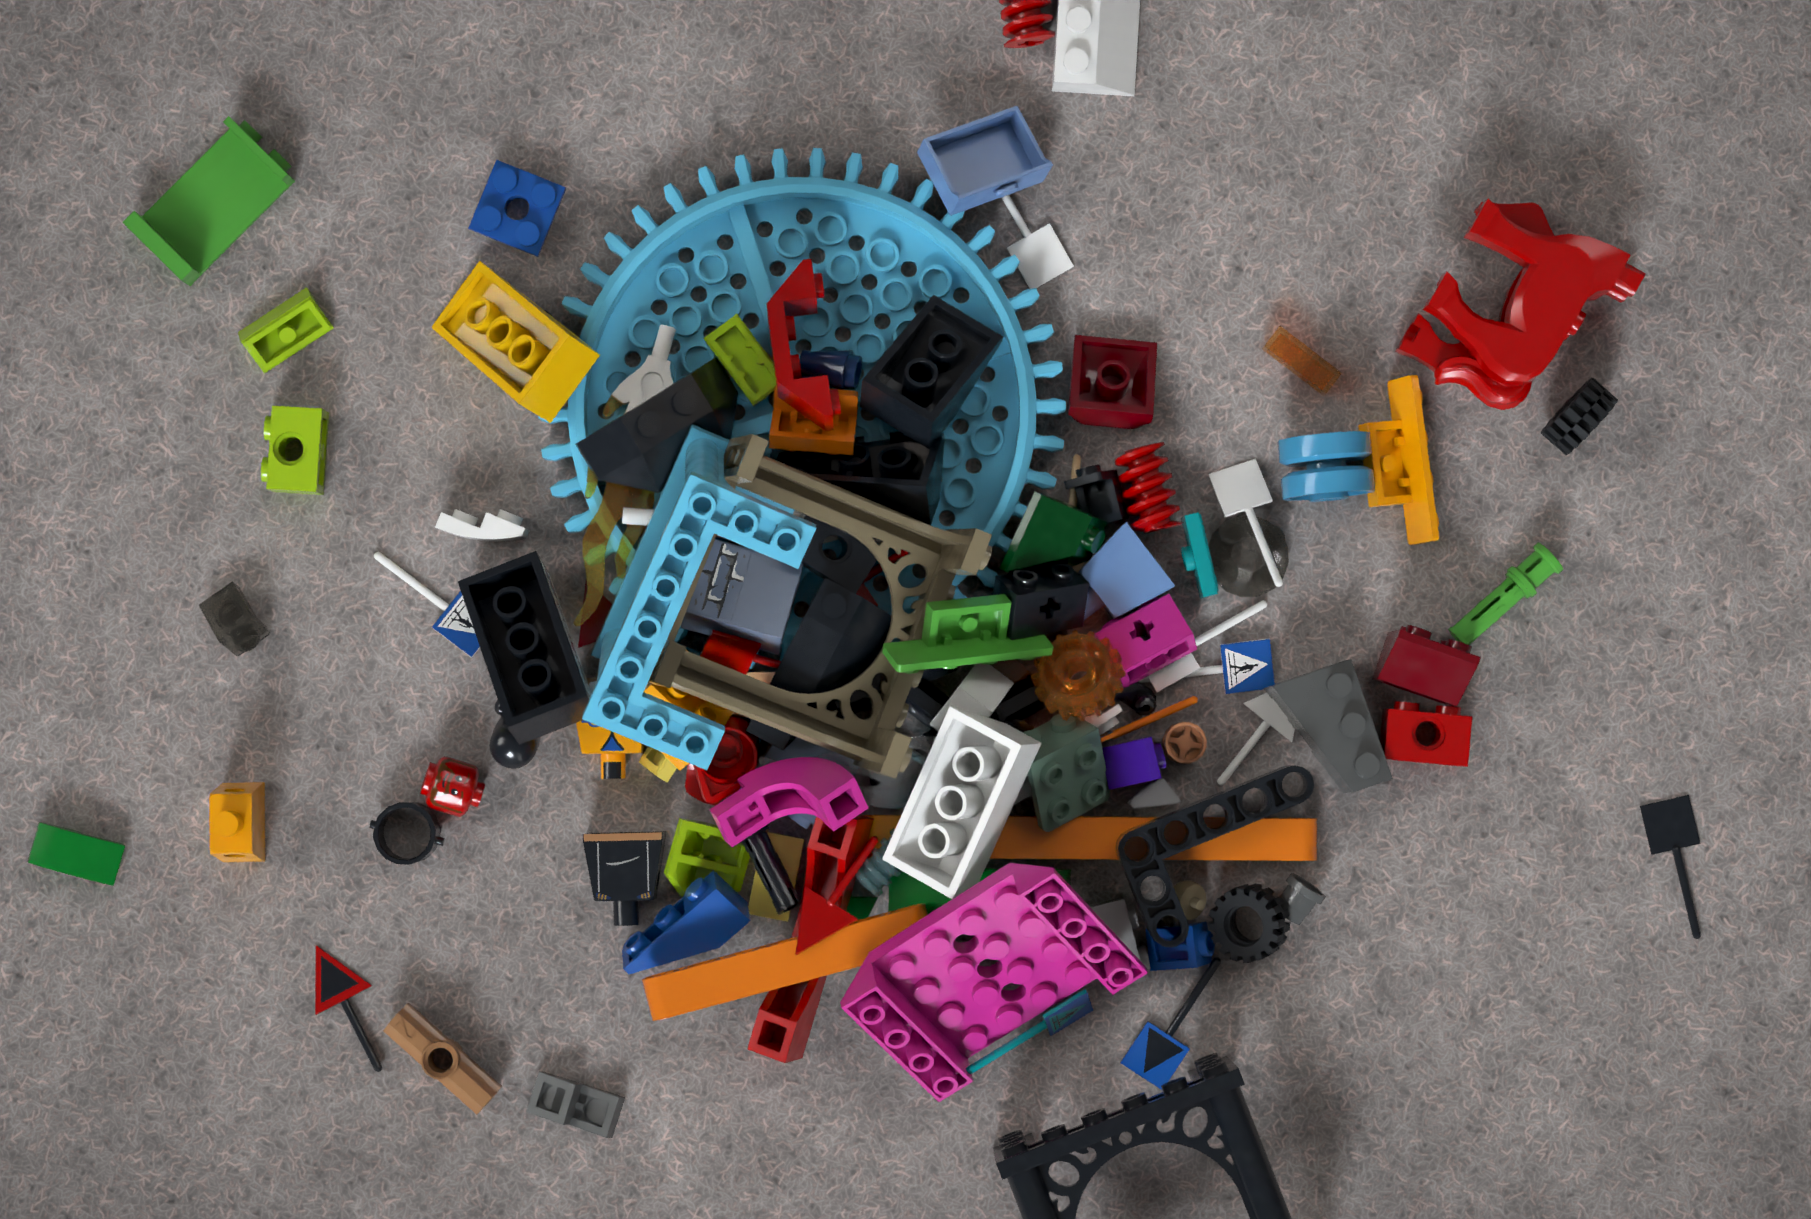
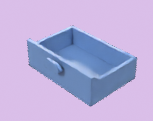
(983, 160)

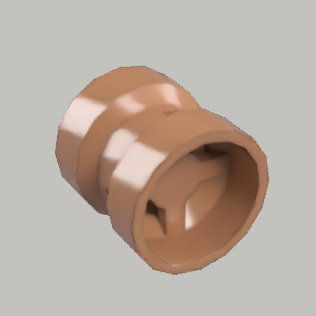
(1191, 742)

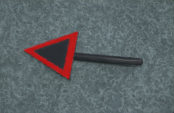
(335, 985)

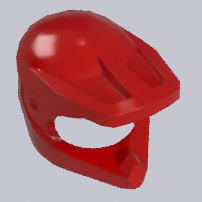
(721, 777)

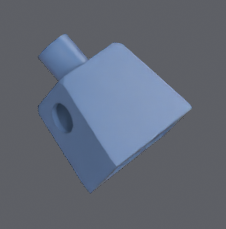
(1123, 575)

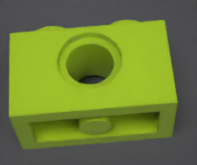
(306, 473)

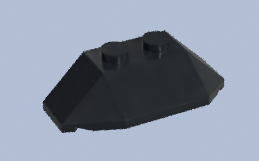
(646, 440)

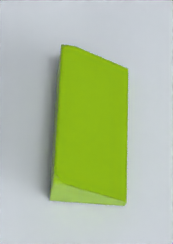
(285, 330)

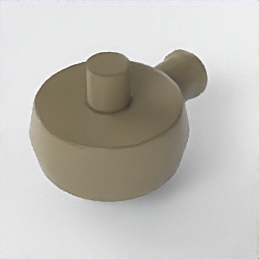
(1192, 899)

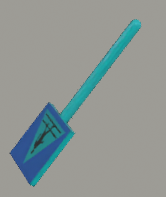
(1054, 1021)

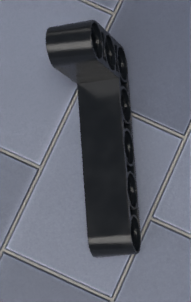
(1197, 833)

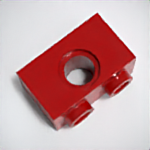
(1451, 738)

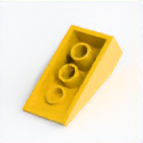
(515, 342)

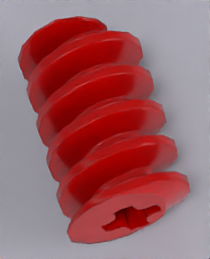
(1025, 22)
(1148, 489)

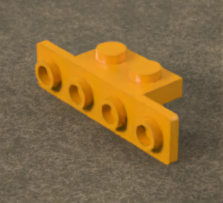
(1402, 461)

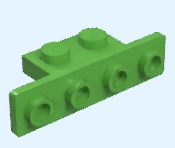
(964, 634)

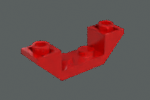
(806, 395)

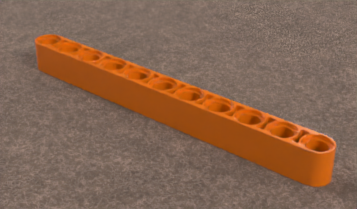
(1097, 837)

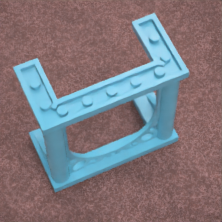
(686, 517)

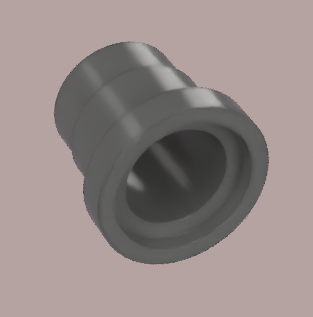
(1300, 898)

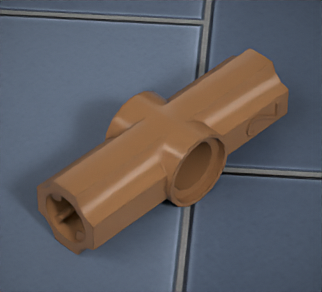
(420, 1040)

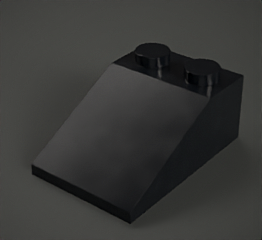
(929, 371)

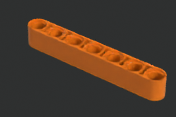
(771, 965)

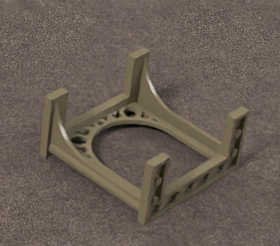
(942, 554)

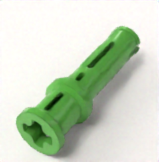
(1520, 583)

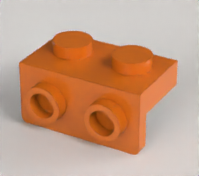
(797, 433)

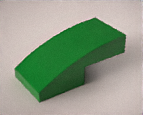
(76, 853)

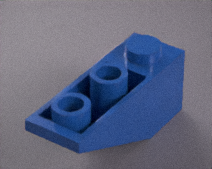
(695, 924)

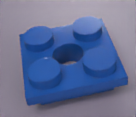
(506, 185)

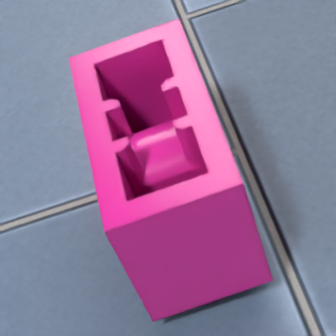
(1167, 635)

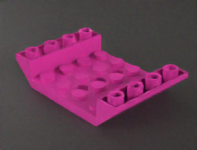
(939, 1007)

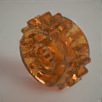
(1092, 691)

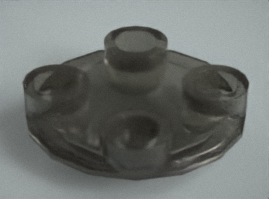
(1239, 560)

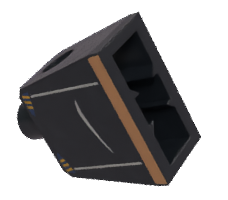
(624, 870)

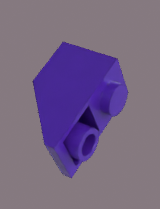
(1133, 762)

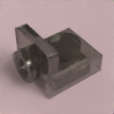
(233, 620)

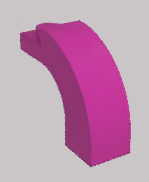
(789, 788)

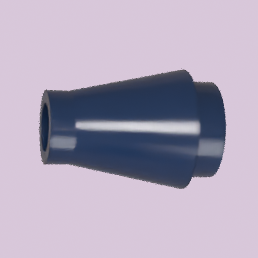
(840, 366)

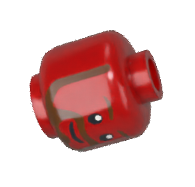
(452, 786)

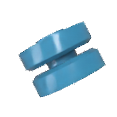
(1326, 469)

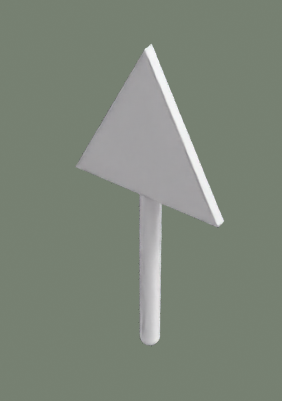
(1273, 716)

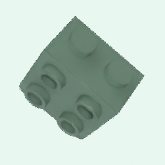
(1066, 771)

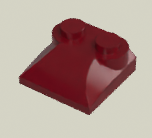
(1112, 382)

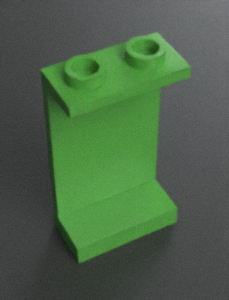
(213, 202)

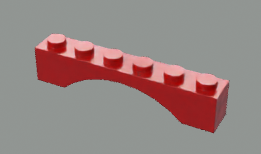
(789, 1011)

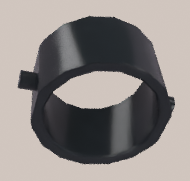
(378, 833)

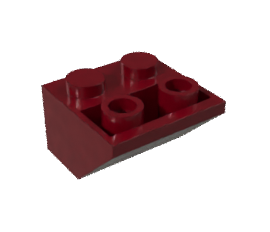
(1426, 666)

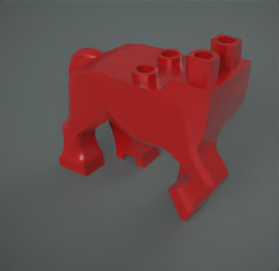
(1538, 310)

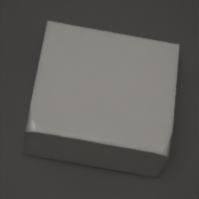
(1154, 794)

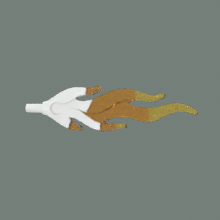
(638, 387)

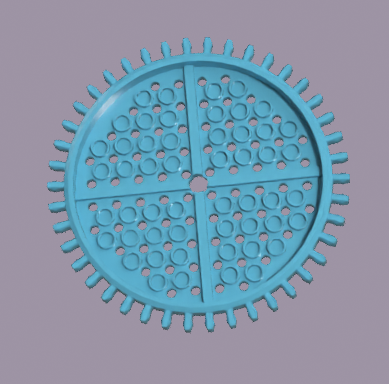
(893, 235)

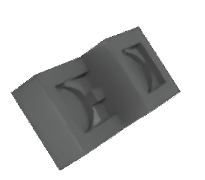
(575, 1104)

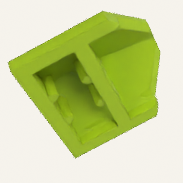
(698, 851)

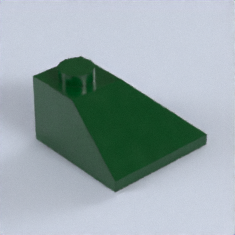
(1053, 534)

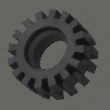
(1579, 416)

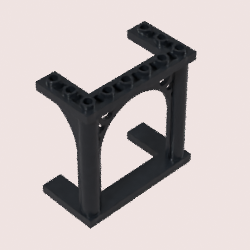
(1212, 1086)

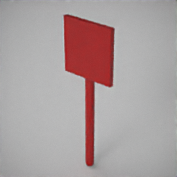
(734, 652)

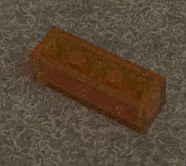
(1301, 361)

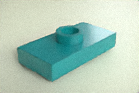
(1197, 555)

